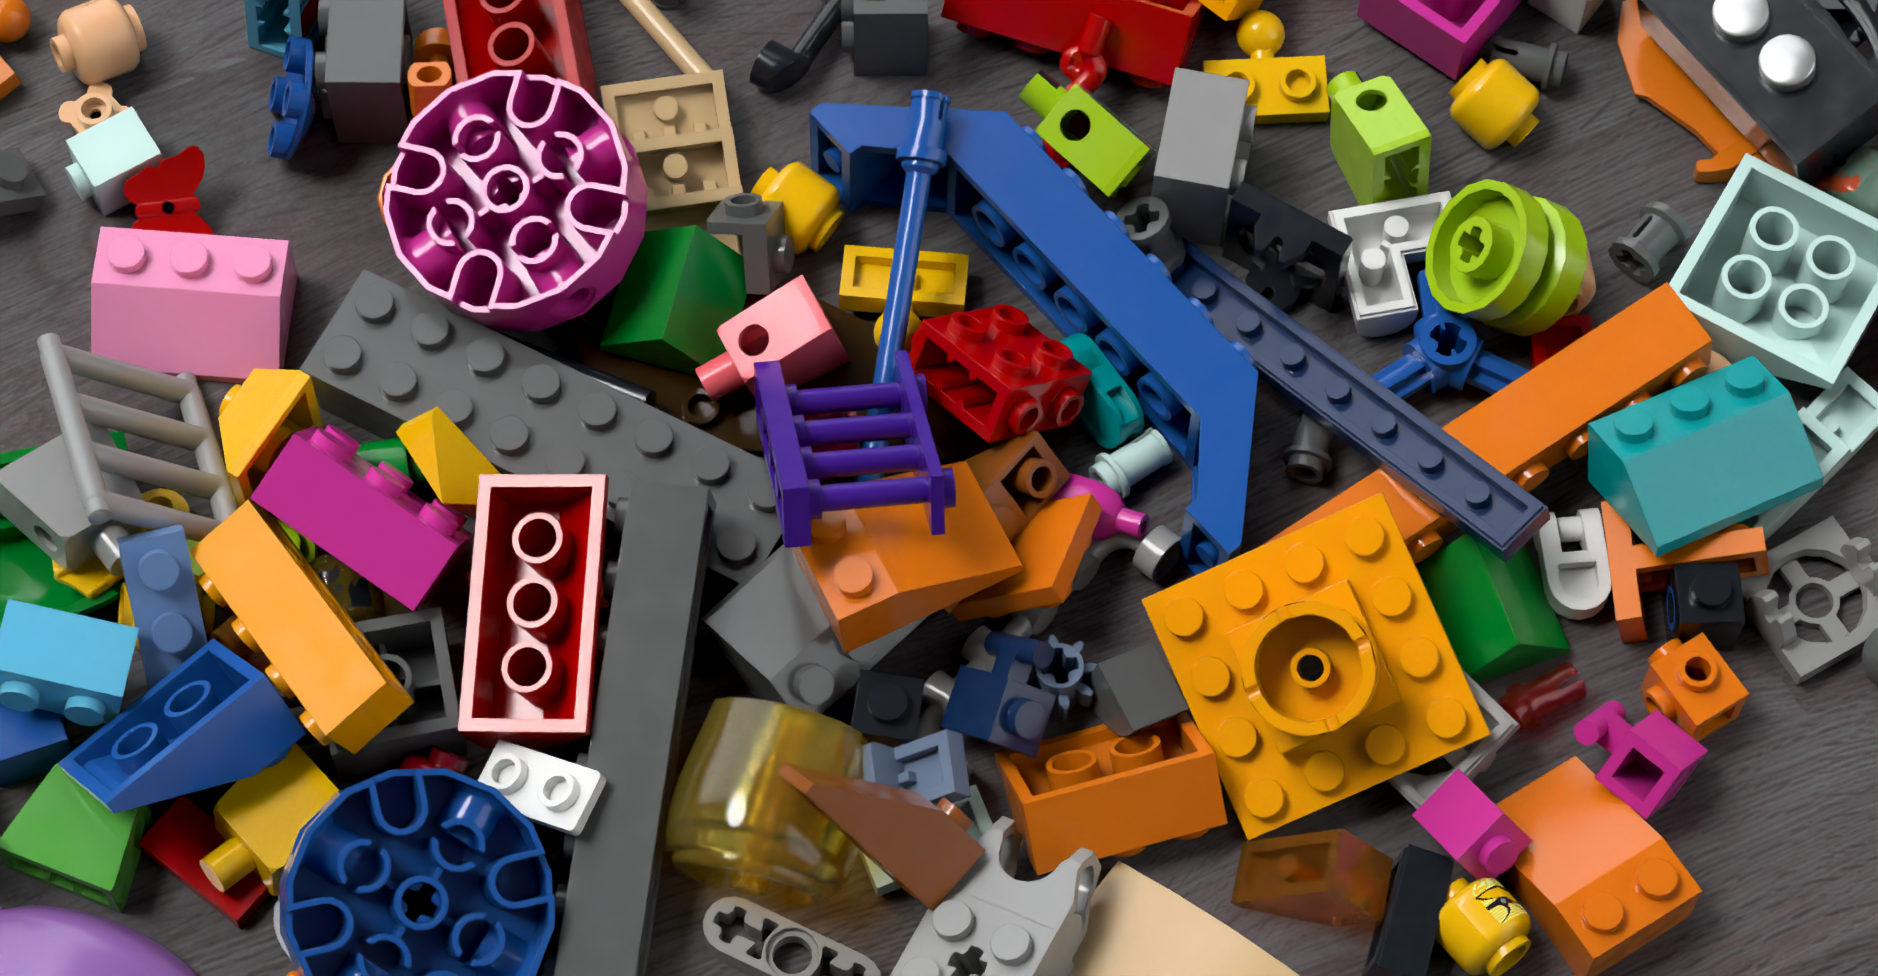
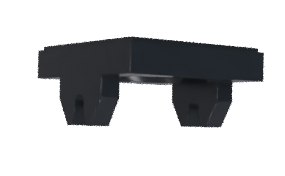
(1295, 239)

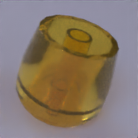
(745, 818)

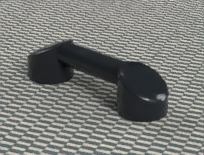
(781, 67)

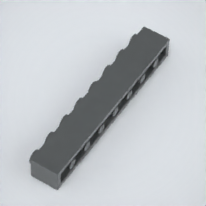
(635, 729)

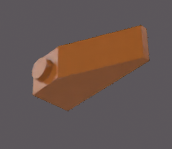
(896, 828)

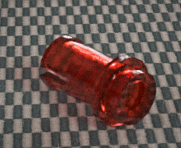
(1541, 696)

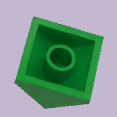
(676, 299)
(1492, 609)

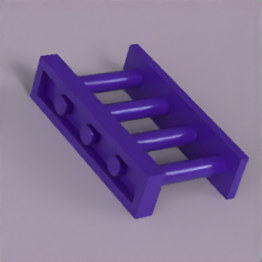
(796, 470)

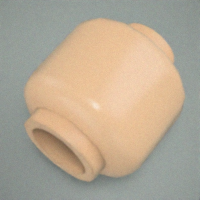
(98, 40)

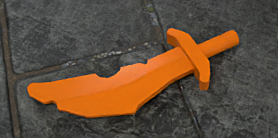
(1669, 89)

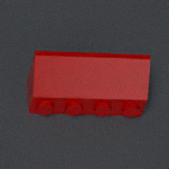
(521, 35)
(1144, 38)
(533, 609)

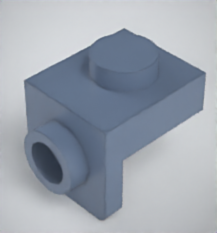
(928, 766)

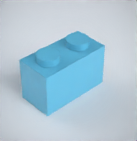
(64, 662)

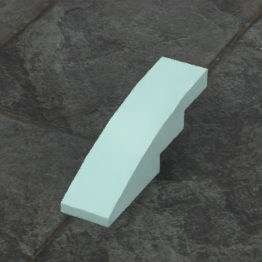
(1837, 429)

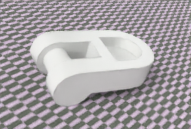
(1574, 580)

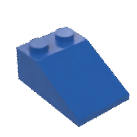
(187, 733)

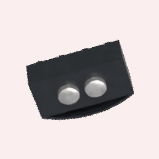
(1777, 73)

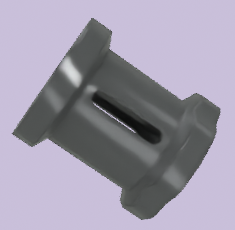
(1156, 235)
(1649, 241)

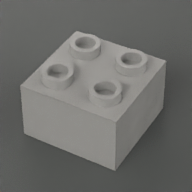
(1203, 152)

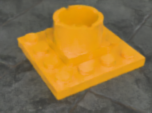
(1387, 680)

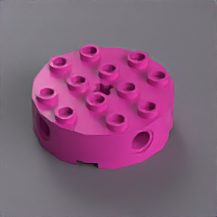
(525, 259)

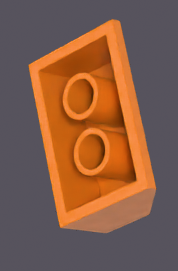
(1112, 791)

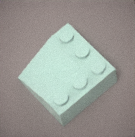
(1783, 275)

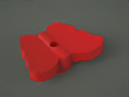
(171, 182)

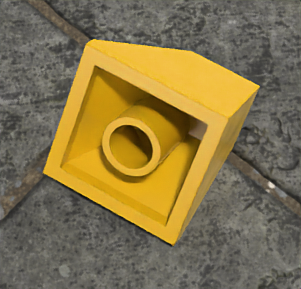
(260, 421)

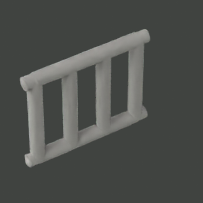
(91, 458)

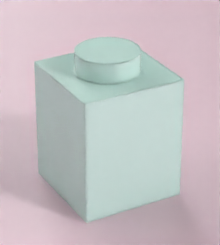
(108, 156)

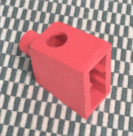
(779, 327)

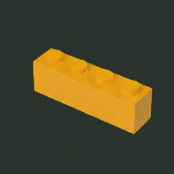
(300, 629)

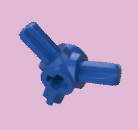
(1428, 370)

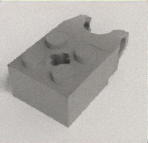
(1004, 923)

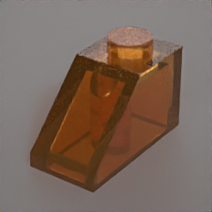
(1314, 878)

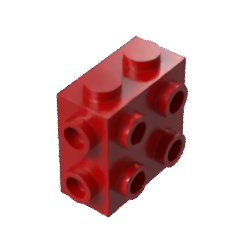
(998, 372)

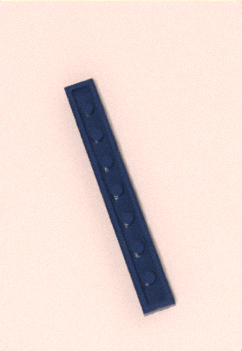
(1365, 412)

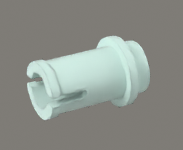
(1131, 462)

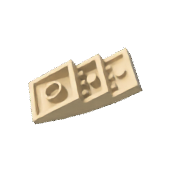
(681, 145)
(1152, 931)

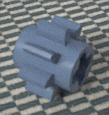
(1073, 671)

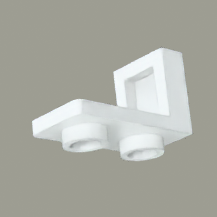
(544, 786)

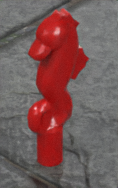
(1086, 67)

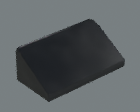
(1411, 914)

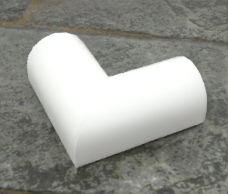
(1383, 244)

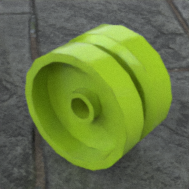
(1506, 258)

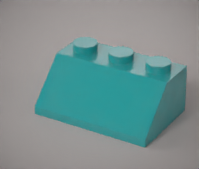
(1702, 456)

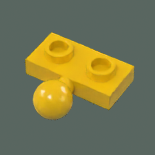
(1280, 86)
(937, 287)

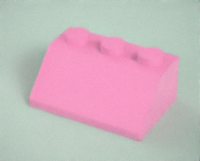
(192, 302)

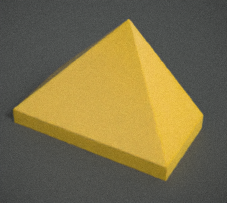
(446, 459)

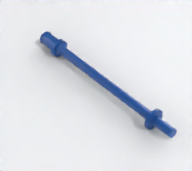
(921, 159)

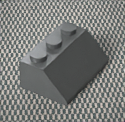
(784, 641)

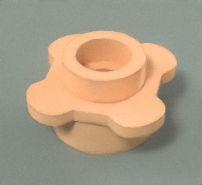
(97, 99)

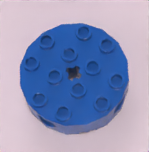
(409, 832)

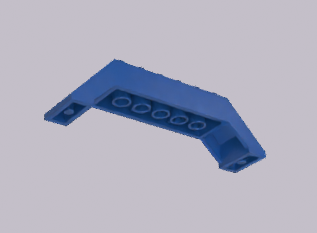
(1083, 280)

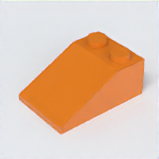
(888, 570)
(1594, 869)

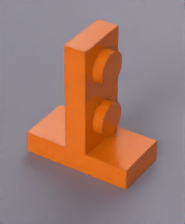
(1639, 570)

